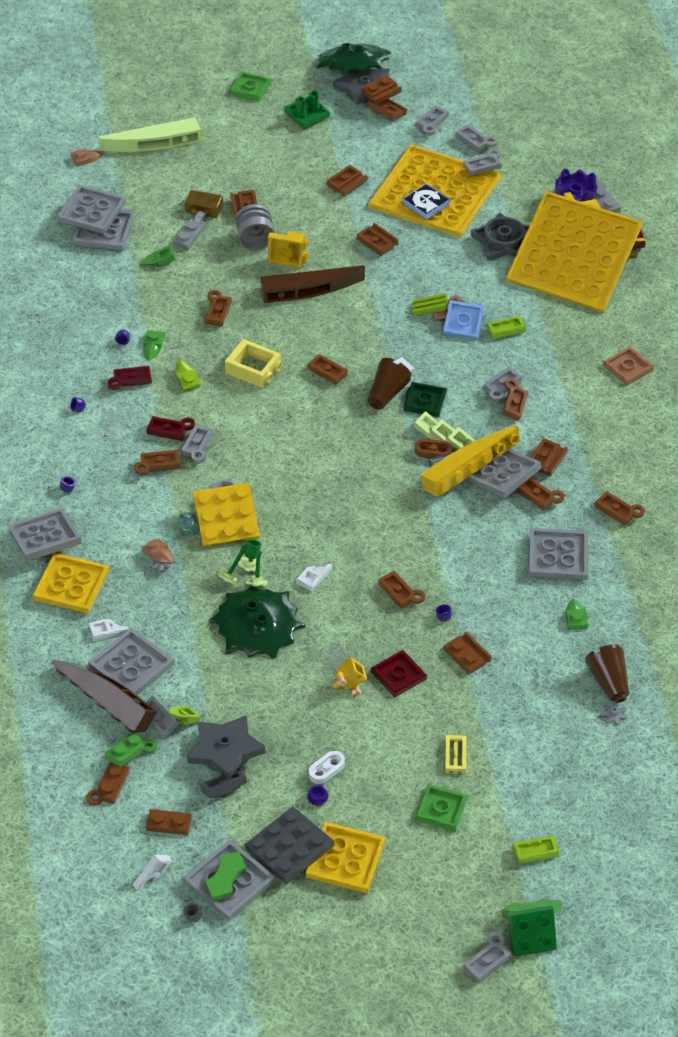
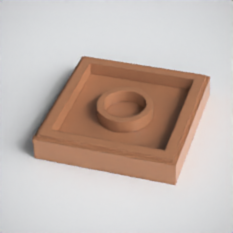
(628, 365)

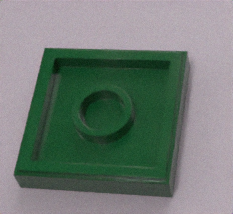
(425, 398)

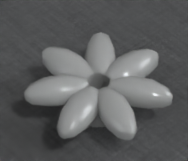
(162, 566)
(614, 713)

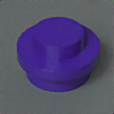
(317, 795)

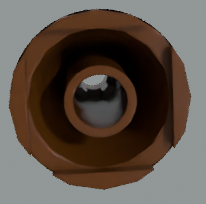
(388, 382)
(610, 671)

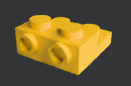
(288, 249)

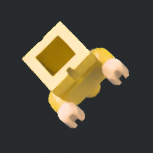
(349, 676)

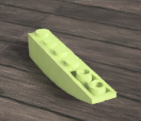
(153, 137)

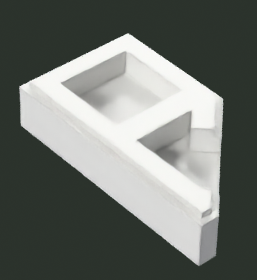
(312, 576)
(105, 629)
(153, 870)

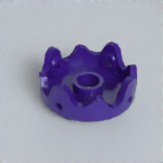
(579, 180)

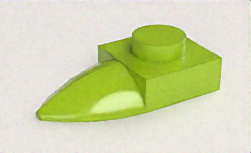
(186, 376)
(184, 714)

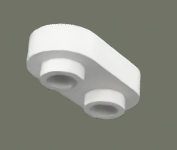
(325, 767)

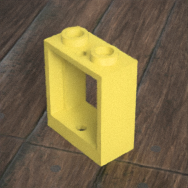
(259, 378)

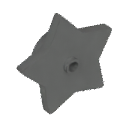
(356, 80)
(500, 236)
(225, 746)

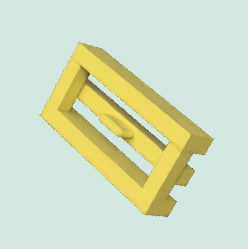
(455, 768)

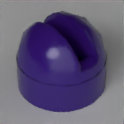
(122, 337)
(77, 404)
(67, 484)
(441, 612)

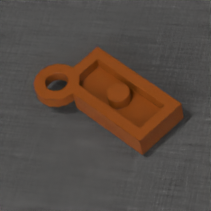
(218, 309)
(515, 400)
(157, 461)
(539, 494)
(618, 509)
(399, 590)
(110, 785)

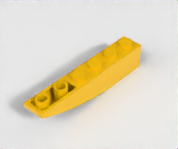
(468, 460)

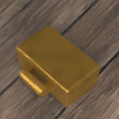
(204, 202)

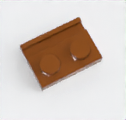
(381, 89)
(388, 108)
(346, 180)
(242, 199)
(377, 239)
(550, 455)
(467, 653)

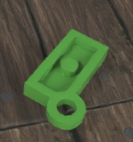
(129, 749)

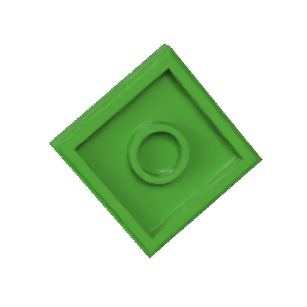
(250, 86)
(441, 807)

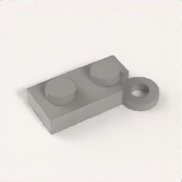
(431, 120)
(475, 139)
(484, 163)
(496, 385)
(197, 443)
(162, 721)
(488, 959)

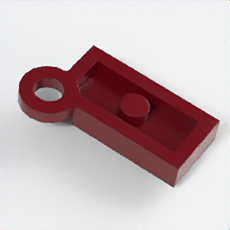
(130, 377)
(169, 428)

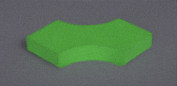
(229, 870)
(557, 906)

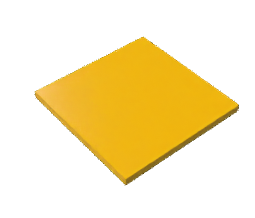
(446, 176)
(574, 251)

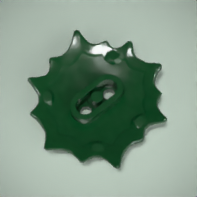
(353, 57)
(242, 625)

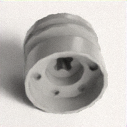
(254, 226)

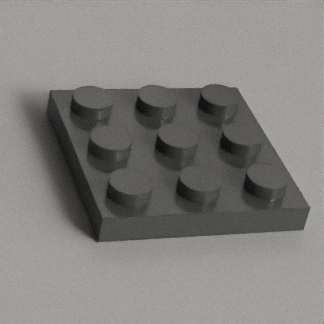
(289, 845)

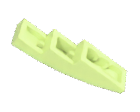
(442, 431)

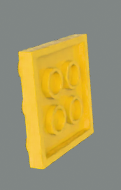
(226, 514)
(71, 583)
(350, 861)

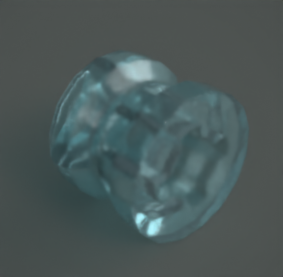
(188, 524)

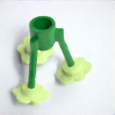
(250, 562)

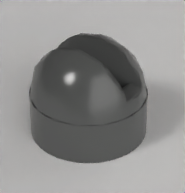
(189, 912)

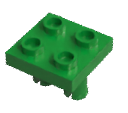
(307, 110)
(532, 931)

